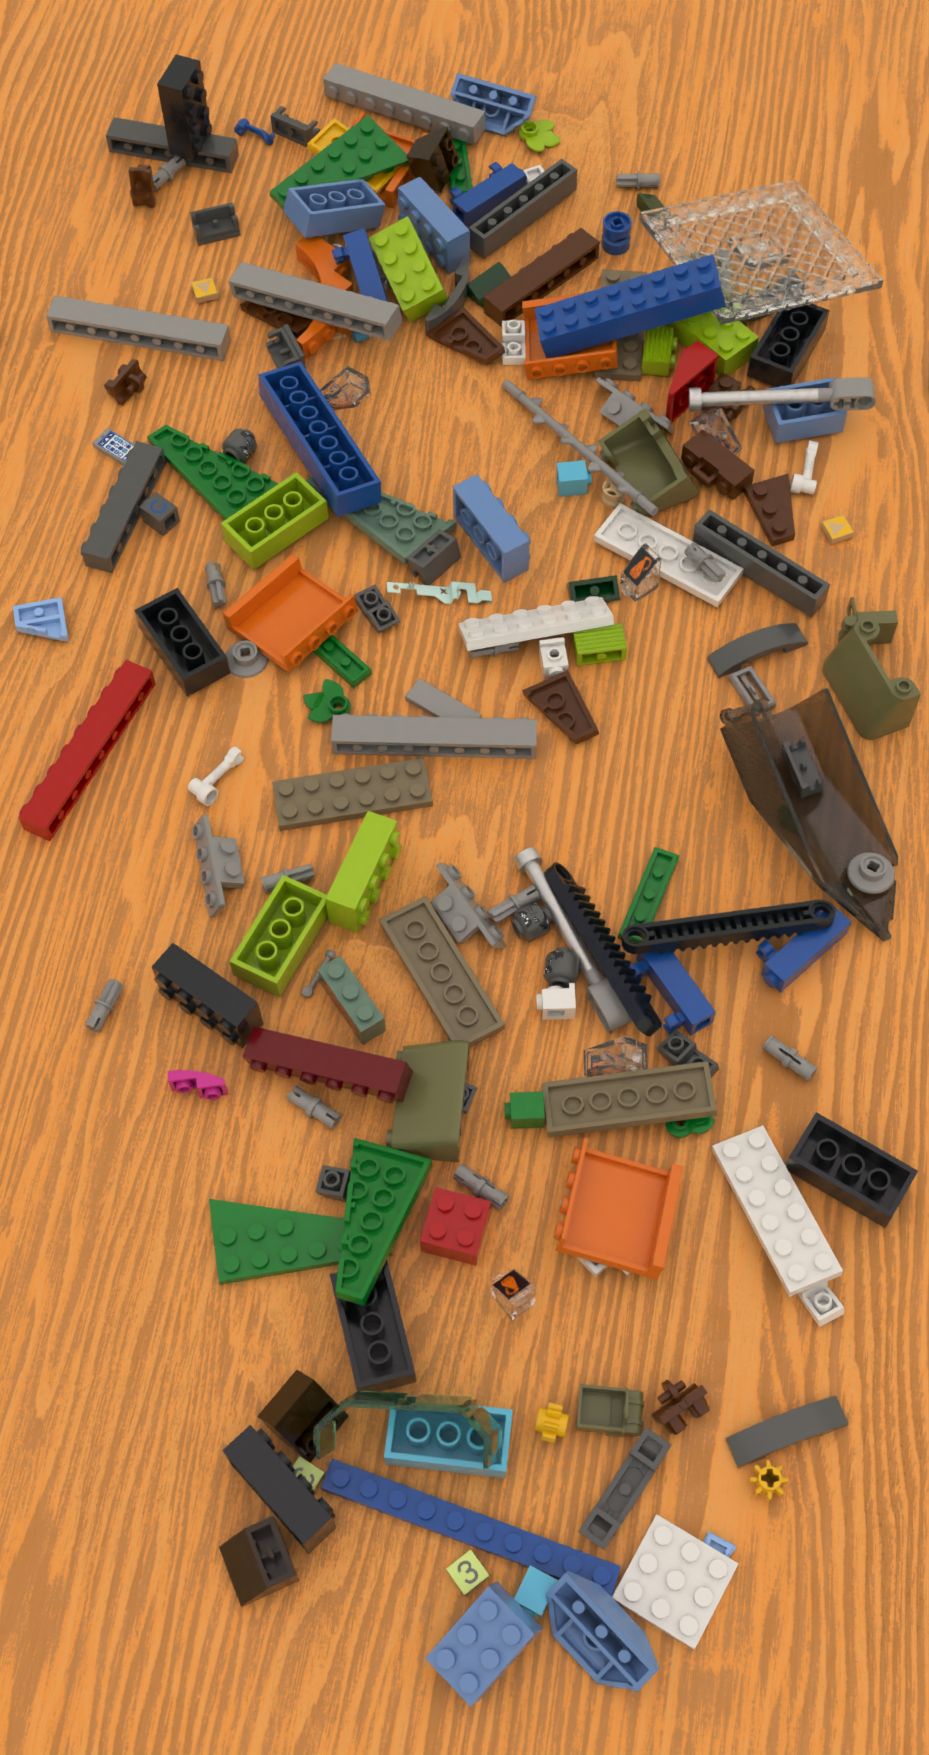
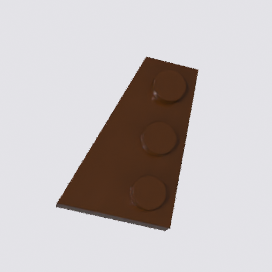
(277, 318)
(467, 337)
(773, 508)
(563, 706)

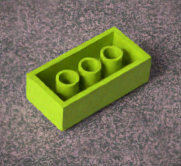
(408, 269)
(730, 341)
(275, 520)
(363, 872)
(280, 936)

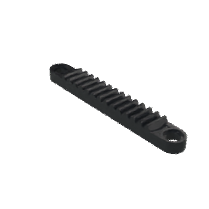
(728, 927)
(604, 949)

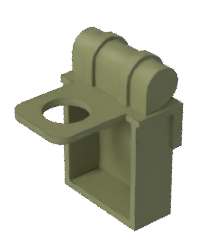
(886, 619)
(610, 1410)

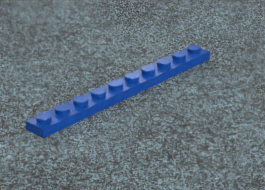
(466, 1525)

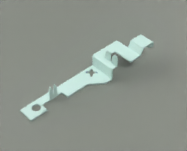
(452, 591)

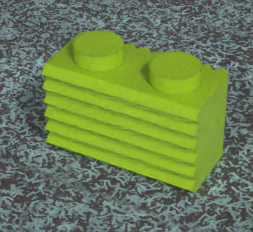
(657, 351)
(599, 645)

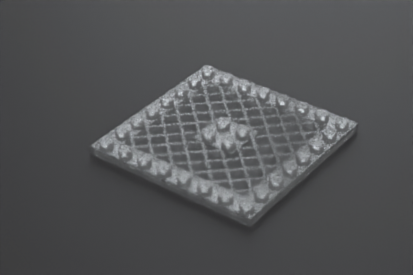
(768, 246)

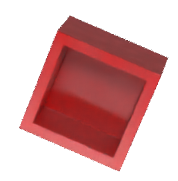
(455, 1226)

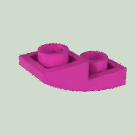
(208, 1085)

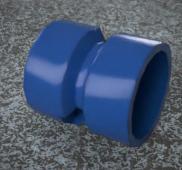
(616, 233)

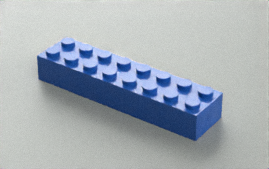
(630, 307)
(319, 439)

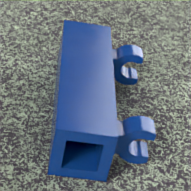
(487, 194)
(364, 263)
(800, 952)
(678, 990)

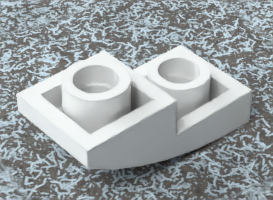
(514, 342)
(822, 1304)

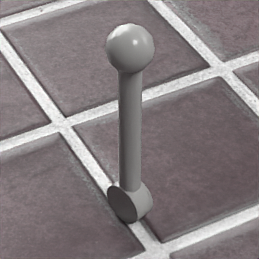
(307, 991)

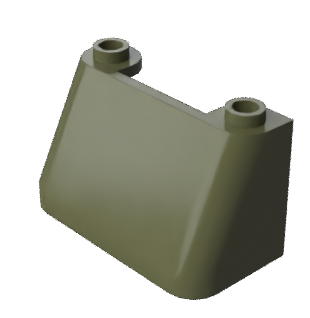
(648, 462)
(863, 688)
(433, 1105)

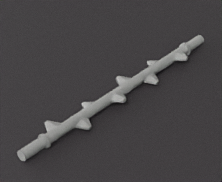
(586, 451)

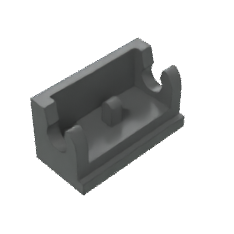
(292, 128)
(215, 224)
(284, 348)
(434, 556)
(802, 768)

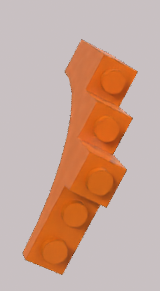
(319, 260)

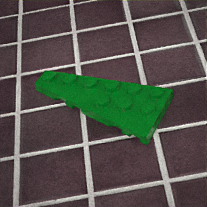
(354, 155)
(215, 476)
(377, 1205)
(271, 1241)

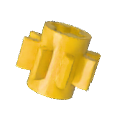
(551, 1422)
(774, 1475)

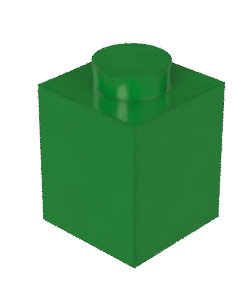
(525, 1110)

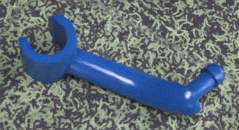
(244, 125)

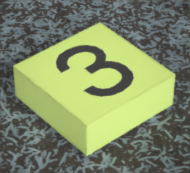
(309, 1471)
(467, 1572)

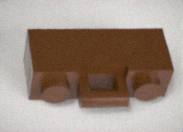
(716, 465)

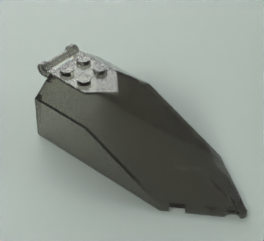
(826, 826)

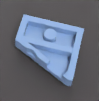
(42, 619)

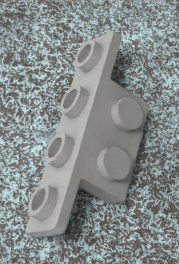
(621, 406)
(218, 864)
(462, 912)

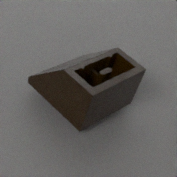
(433, 158)
(296, 1412)
(258, 1561)

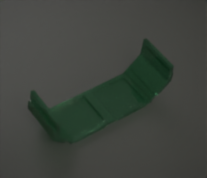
(479, 1418)

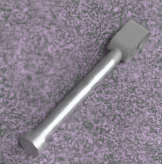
(843, 395)
(600, 993)

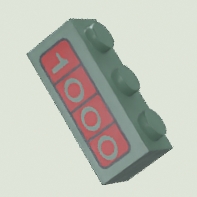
(351, 1000)

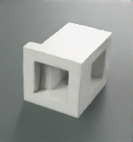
(553, 657)
(557, 1002)

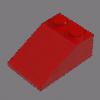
(695, 369)

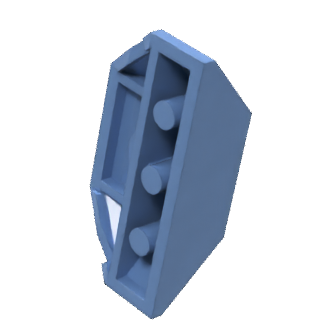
(503, 106)
(600, 1633)

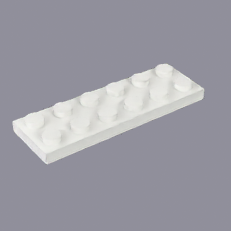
(628, 530)
(535, 623)
(777, 1211)

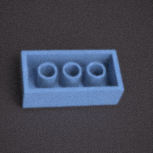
(333, 207)
(435, 223)
(491, 528)

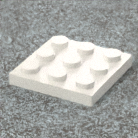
(675, 1582)

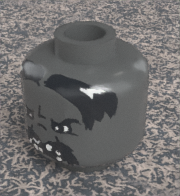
(240, 445)
(531, 922)
(561, 967)

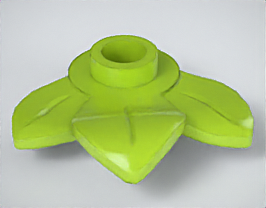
(539, 135)

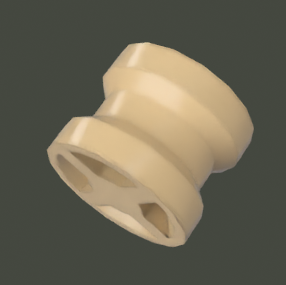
(613, 500)

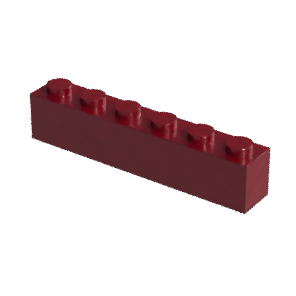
(328, 1064)

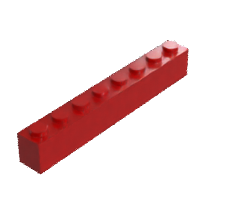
(86, 750)

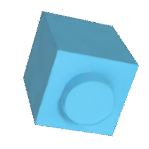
(572, 478)
(533, 1592)

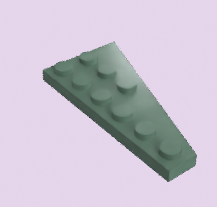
(395, 524)

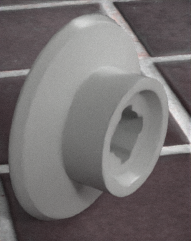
(248, 665)
(866, 879)

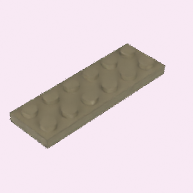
(628, 347)
(352, 793)
(441, 973)
(629, 1099)

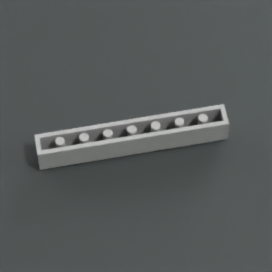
(404, 103)
(316, 301)
(138, 328)
(434, 736)

